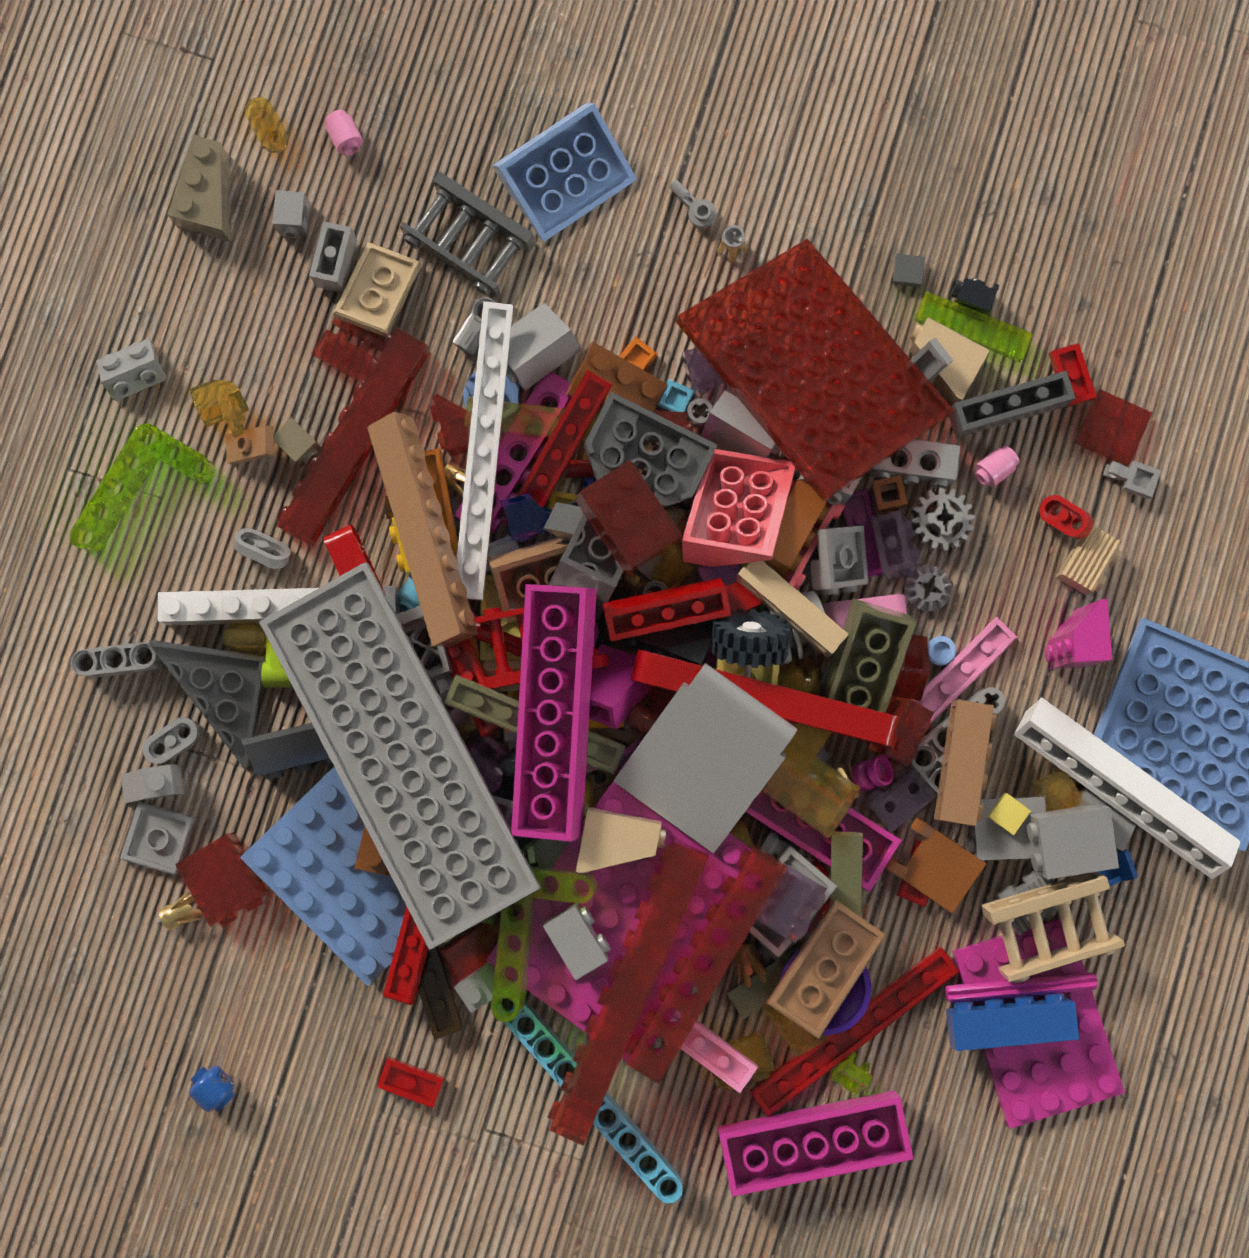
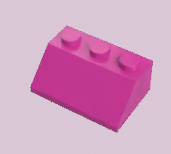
(1082, 638)

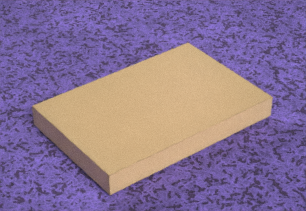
(377, 289)

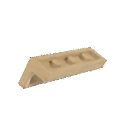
(792, 606)

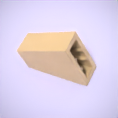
(966, 357)
(617, 839)

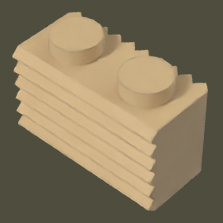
(1089, 560)

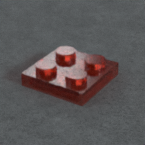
(1113, 427)

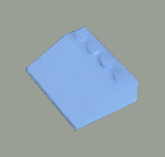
(565, 171)

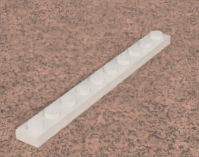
(483, 446)

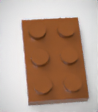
(627, 378)

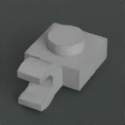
(1137, 478)

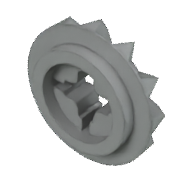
(915, 593)

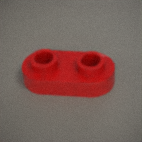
(1067, 518)

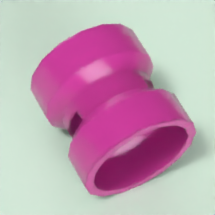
(872, 773)

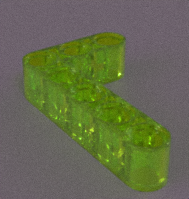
(133, 481)
(523, 930)

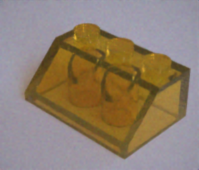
(811, 790)

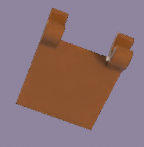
(938, 867)

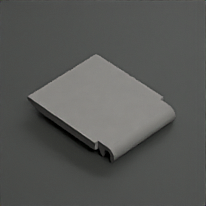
(707, 757)

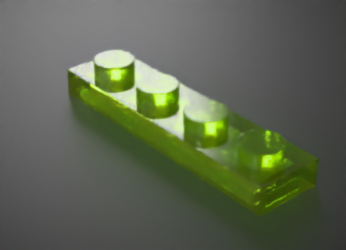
(976, 326)

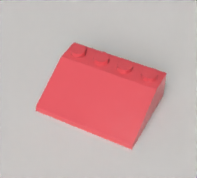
(737, 510)

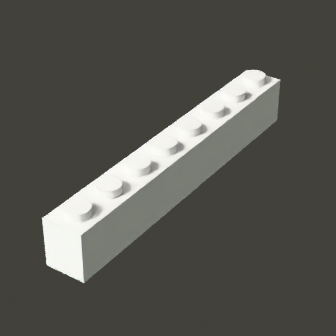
(234, 605)
(1128, 788)

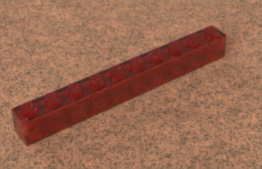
(628, 992)

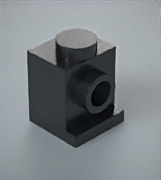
(974, 294)

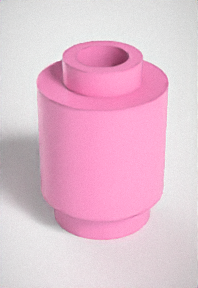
(343, 132)
(996, 466)

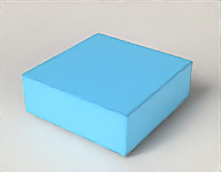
(675, 397)

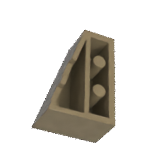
(203, 190)

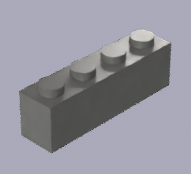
(1011, 404)

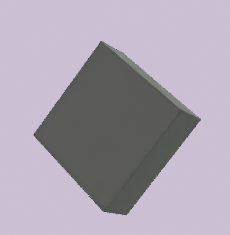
(908, 270)

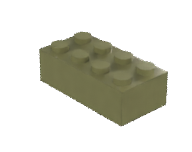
(869, 657)

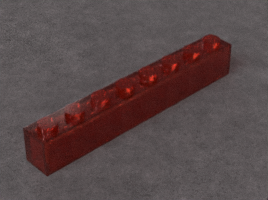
(350, 442)

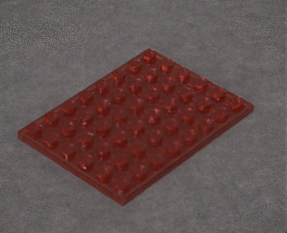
(814, 368)

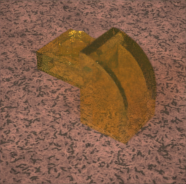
(219, 402)

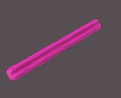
(1030, 987)

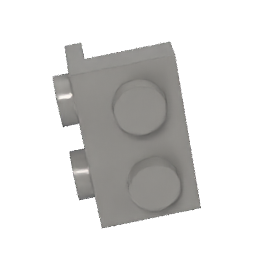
(130, 370)

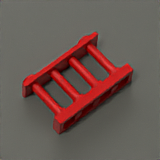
(504, 674)

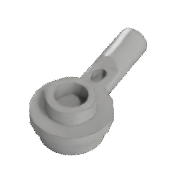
(701, 212)

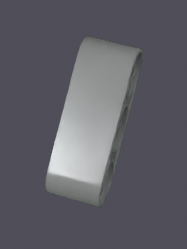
(104, 656)

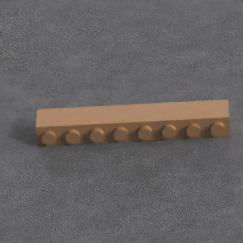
(422, 530)

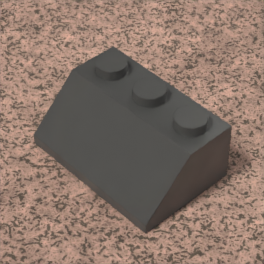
(285, 750)

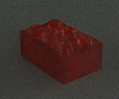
(628, 517)

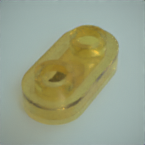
(268, 126)

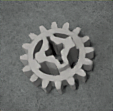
(942, 506)

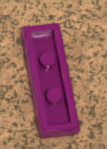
(859, 512)

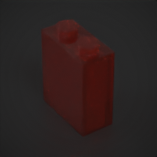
(222, 880)

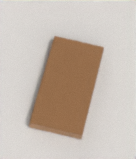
(826, 969)

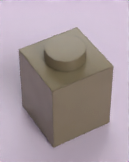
(296, 443)

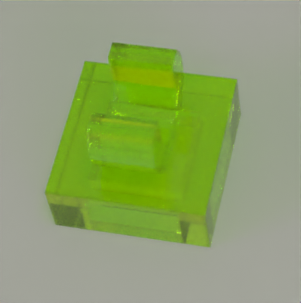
(851, 1076)

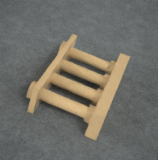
(1032, 904)

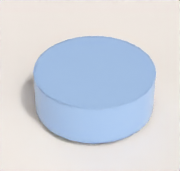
(941, 651)

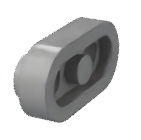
(262, 548)
(172, 739)

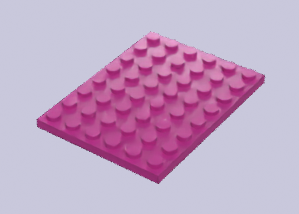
(613, 911)

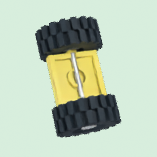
(751, 644)

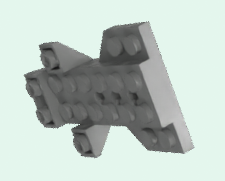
(669, 472)

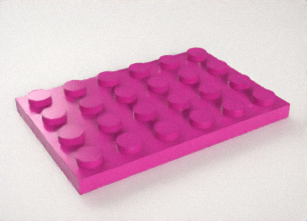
(1049, 1076)

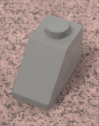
(152, 783)

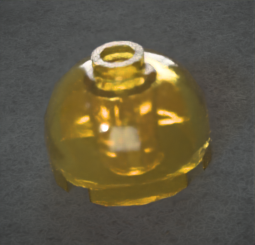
(801, 676)

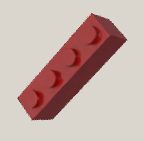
(666, 609)

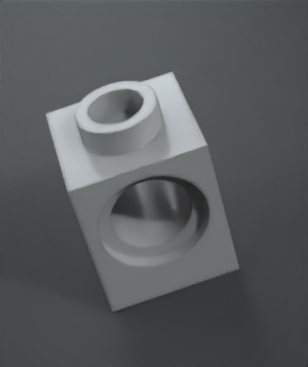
(291, 213)

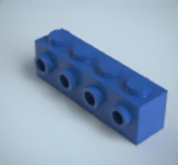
(1012, 1023)

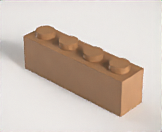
(964, 762)

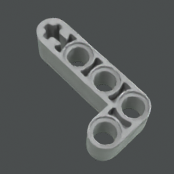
(930, 744)

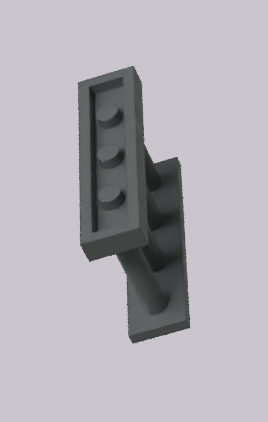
(470, 207)

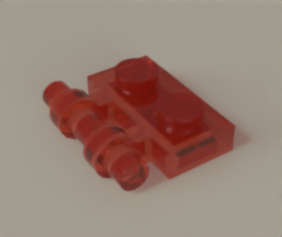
(345, 356)

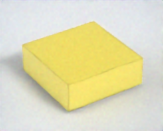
(1008, 814)

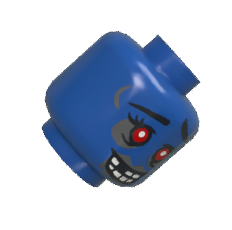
(212, 1088)

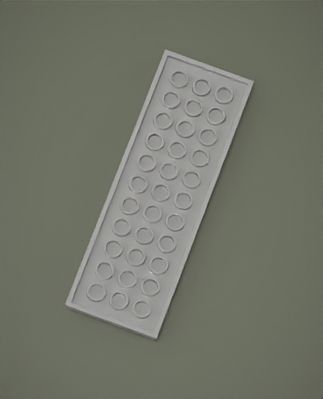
(399, 756)

